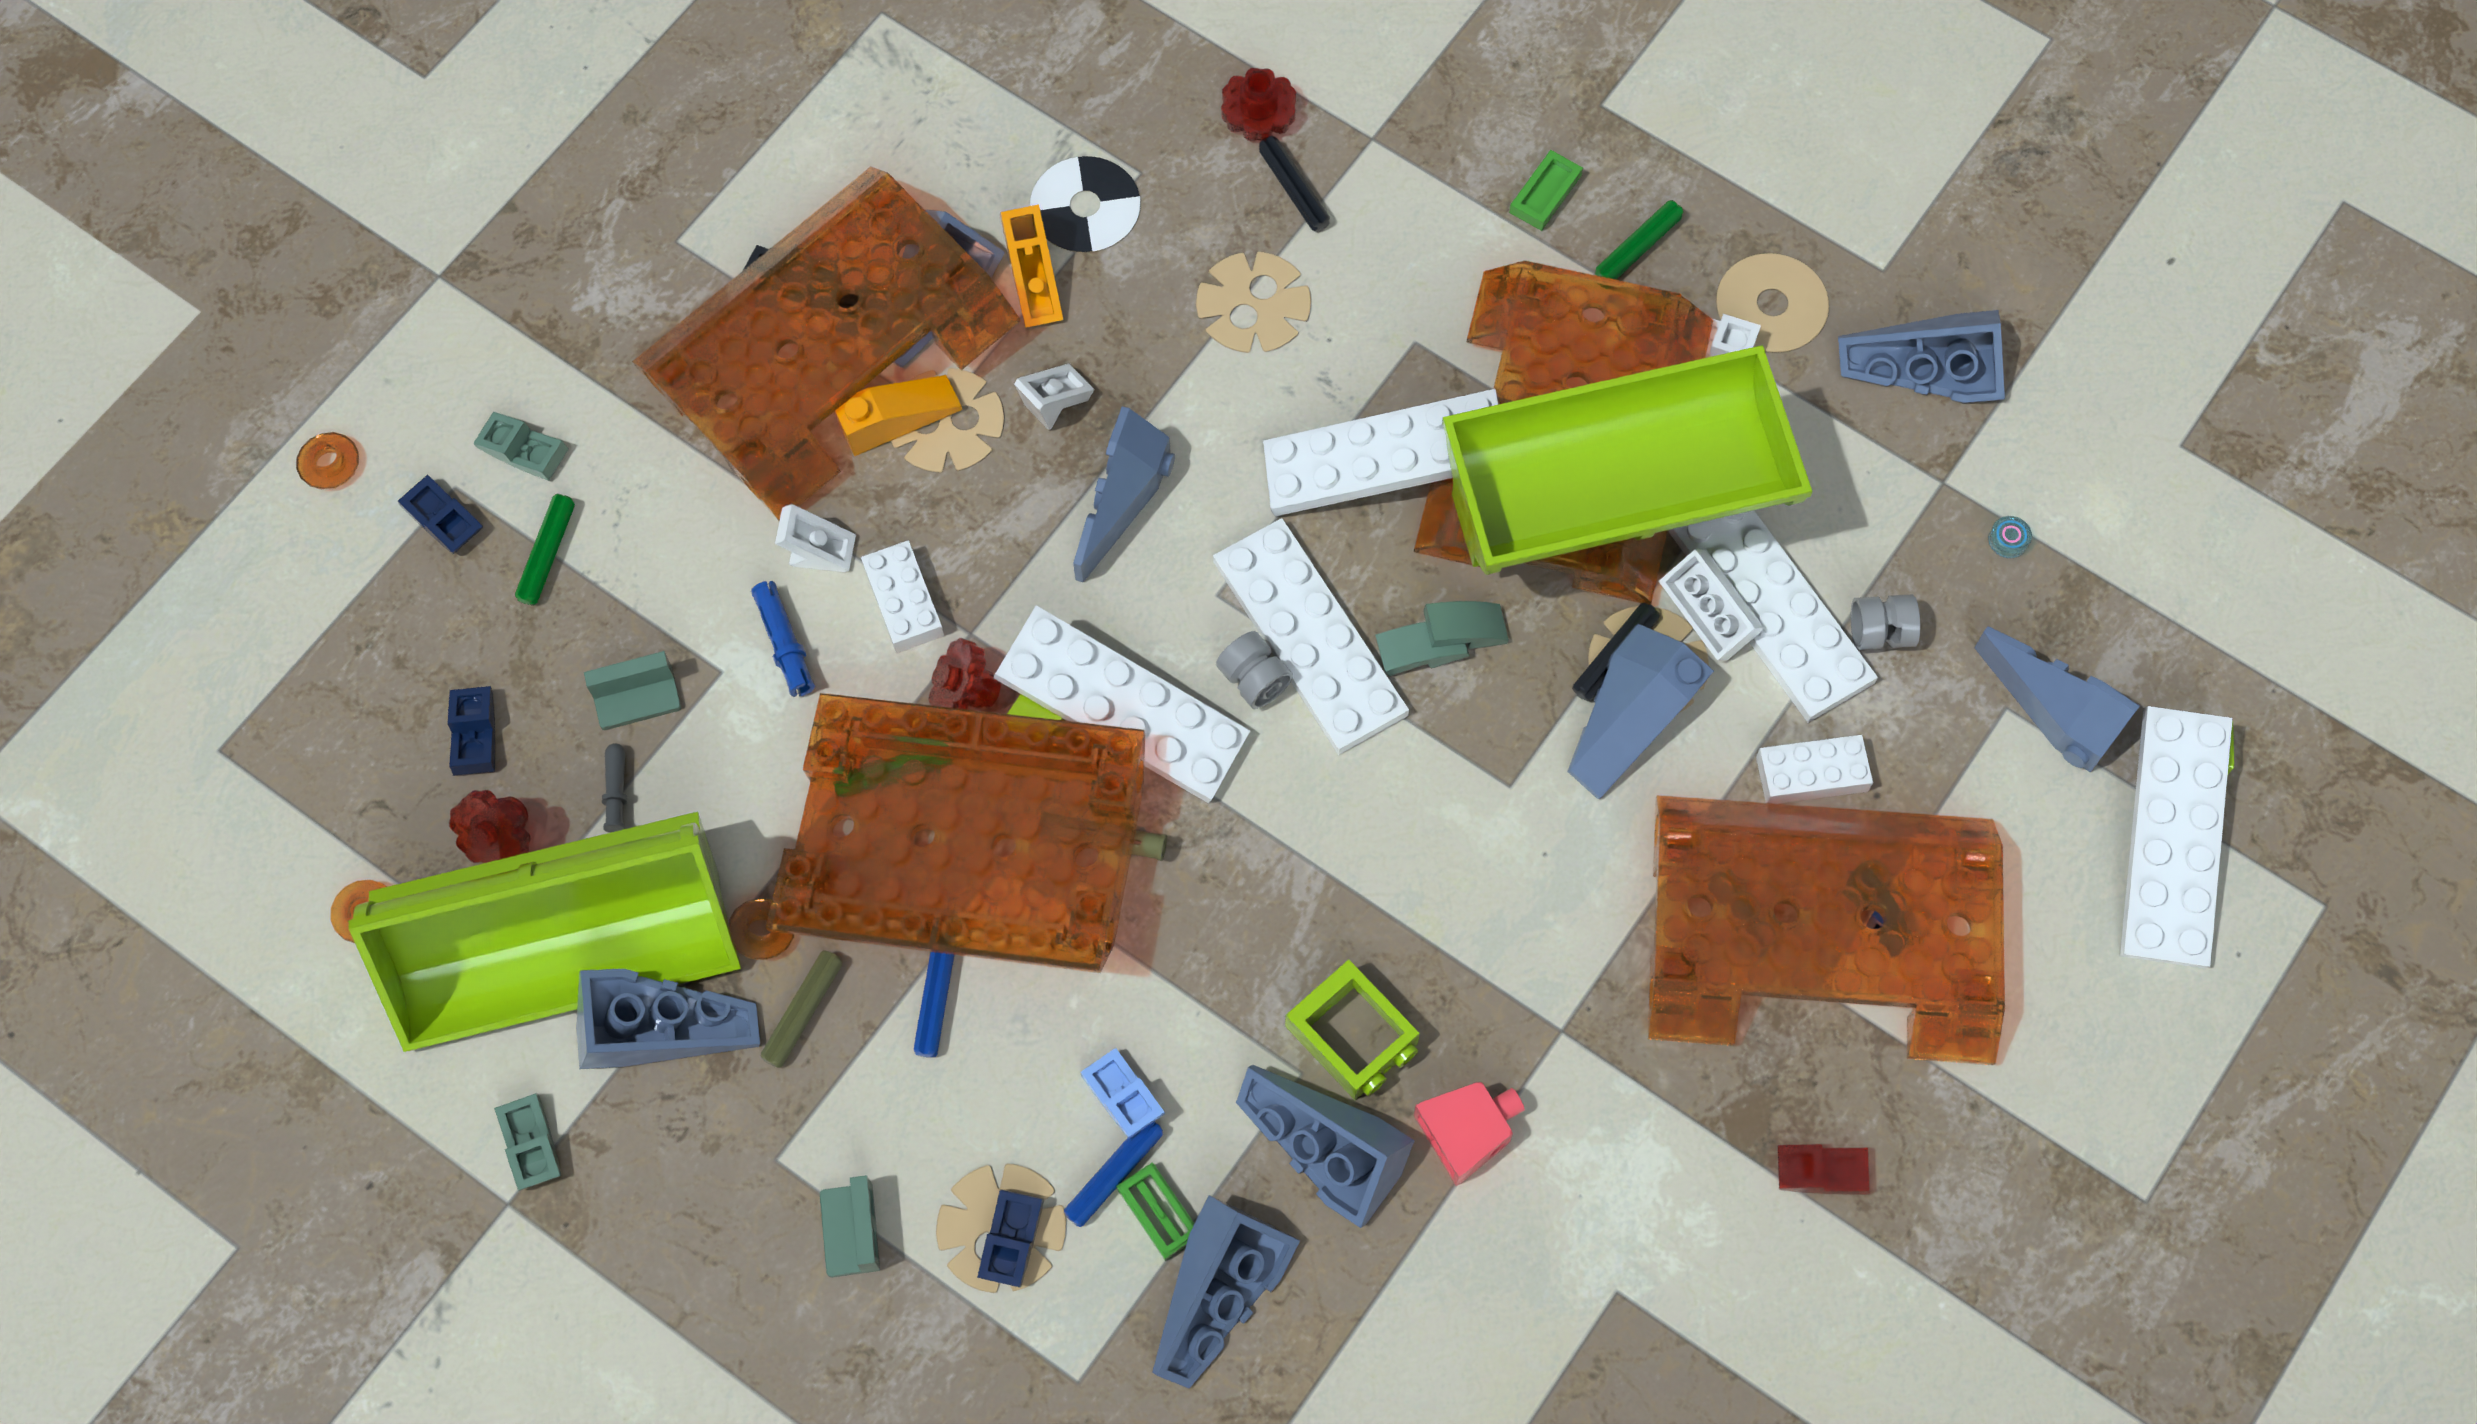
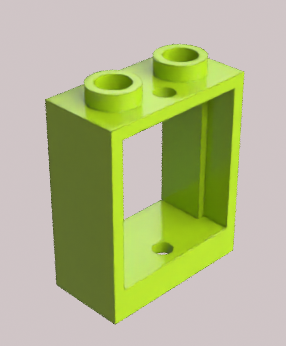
(1321, 1000)

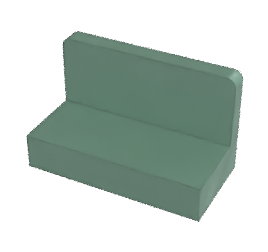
(633, 690)
(850, 1228)

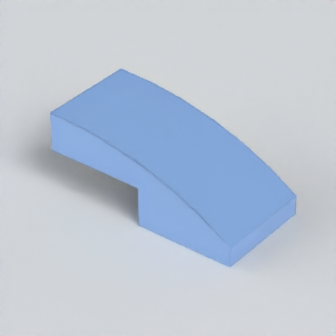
(1122, 1093)

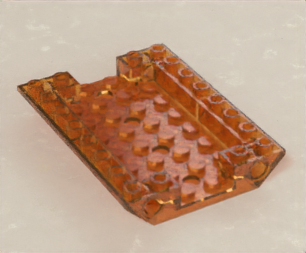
(973, 784)

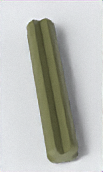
(801, 1009)

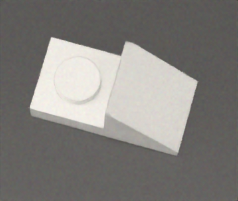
(1051, 391)
(814, 541)

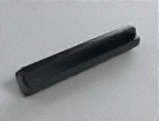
(1294, 183)
(1593, 677)

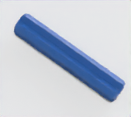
(933, 1004)
(1112, 1174)

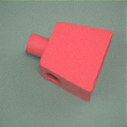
(1468, 1126)

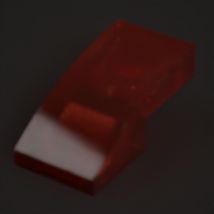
(1823, 1169)

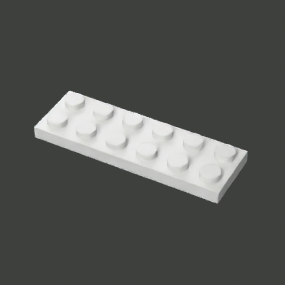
(1363, 455)
(1310, 636)
(1800, 636)
(1101, 687)
(2176, 837)

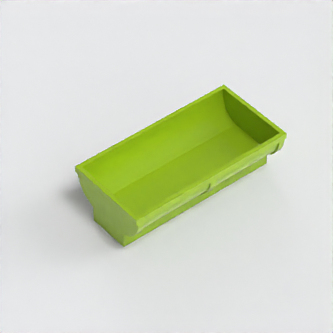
(1622, 459)
(514, 932)

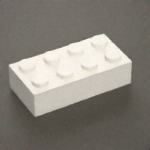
(902, 596)
(1711, 604)
(1814, 769)

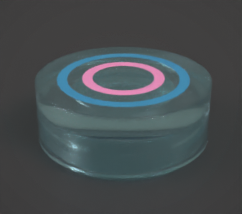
(2010, 537)

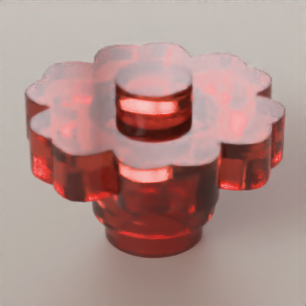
(1258, 104)
(962, 678)
(490, 826)

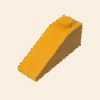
(1031, 265)
(895, 410)

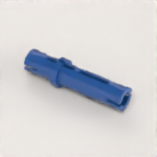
(788, 652)

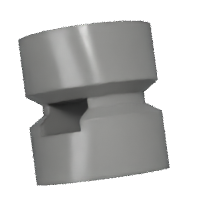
(1888, 621)
(1250, 665)

